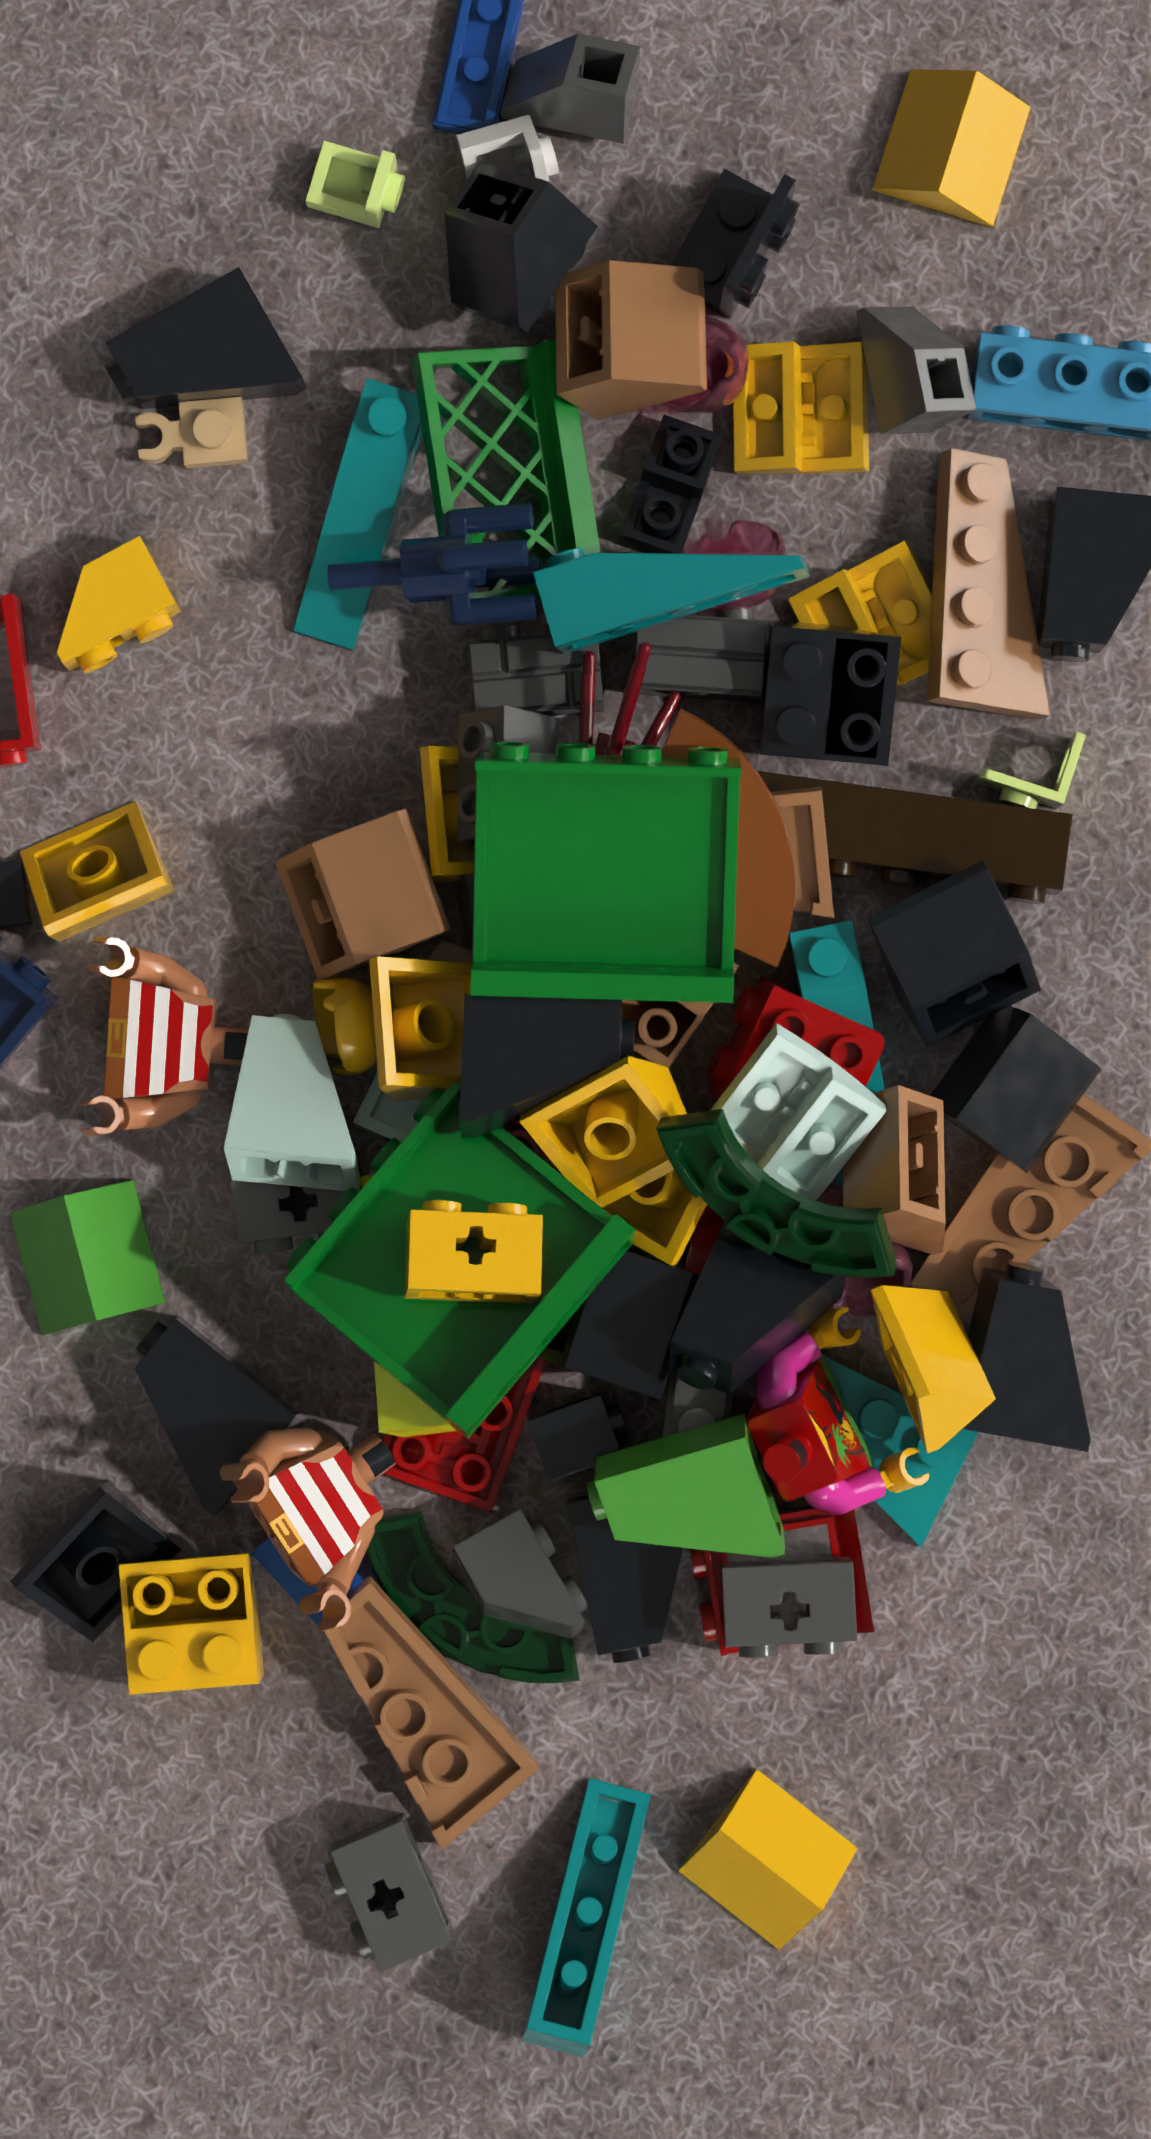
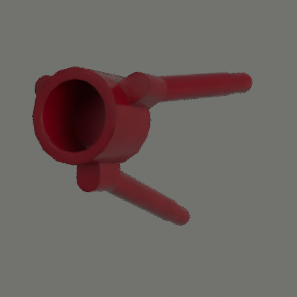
(612, 744)

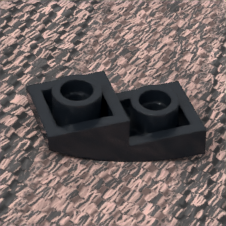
(670, 487)

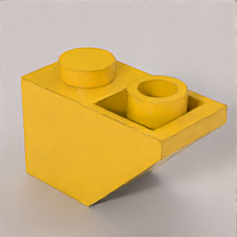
(114, 602)

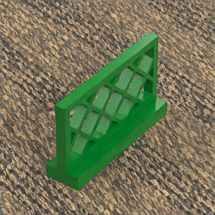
(555, 441)

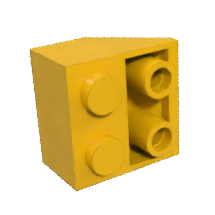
(190, 1623)

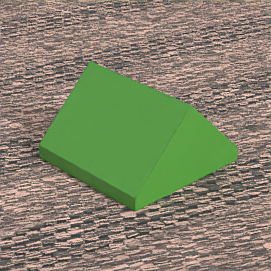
(87, 1256)

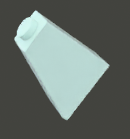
(288, 1112)

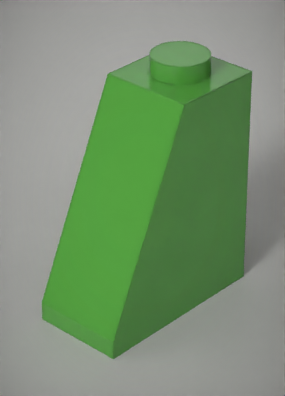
(691, 1492)

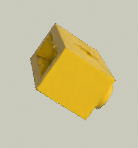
(441, 1273)

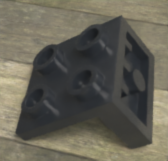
(734, 236)

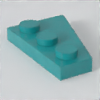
(890, 1429)

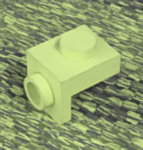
(355, 184)

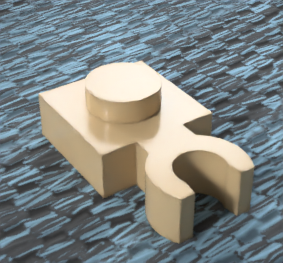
(207, 433)

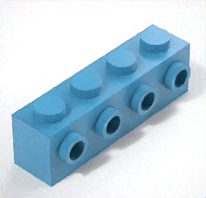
(1062, 383)

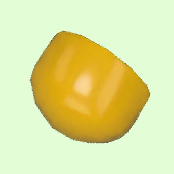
(345, 1023)

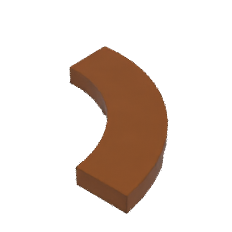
(764, 850)

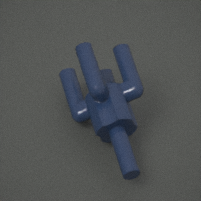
(453, 567)

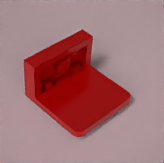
(760, 1008)

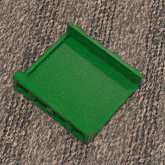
(605, 873)
(445, 1351)

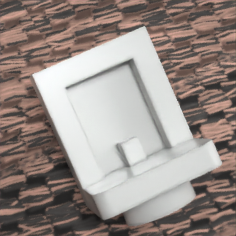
(510, 146)

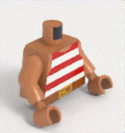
(157, 1041)
(314, 1508)

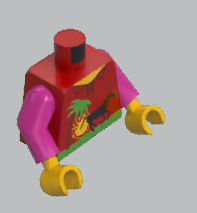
(809, 1433)

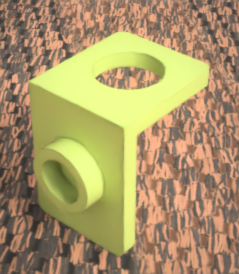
(1026, 794)

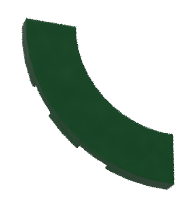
(766, 1212)
(451, 1617)

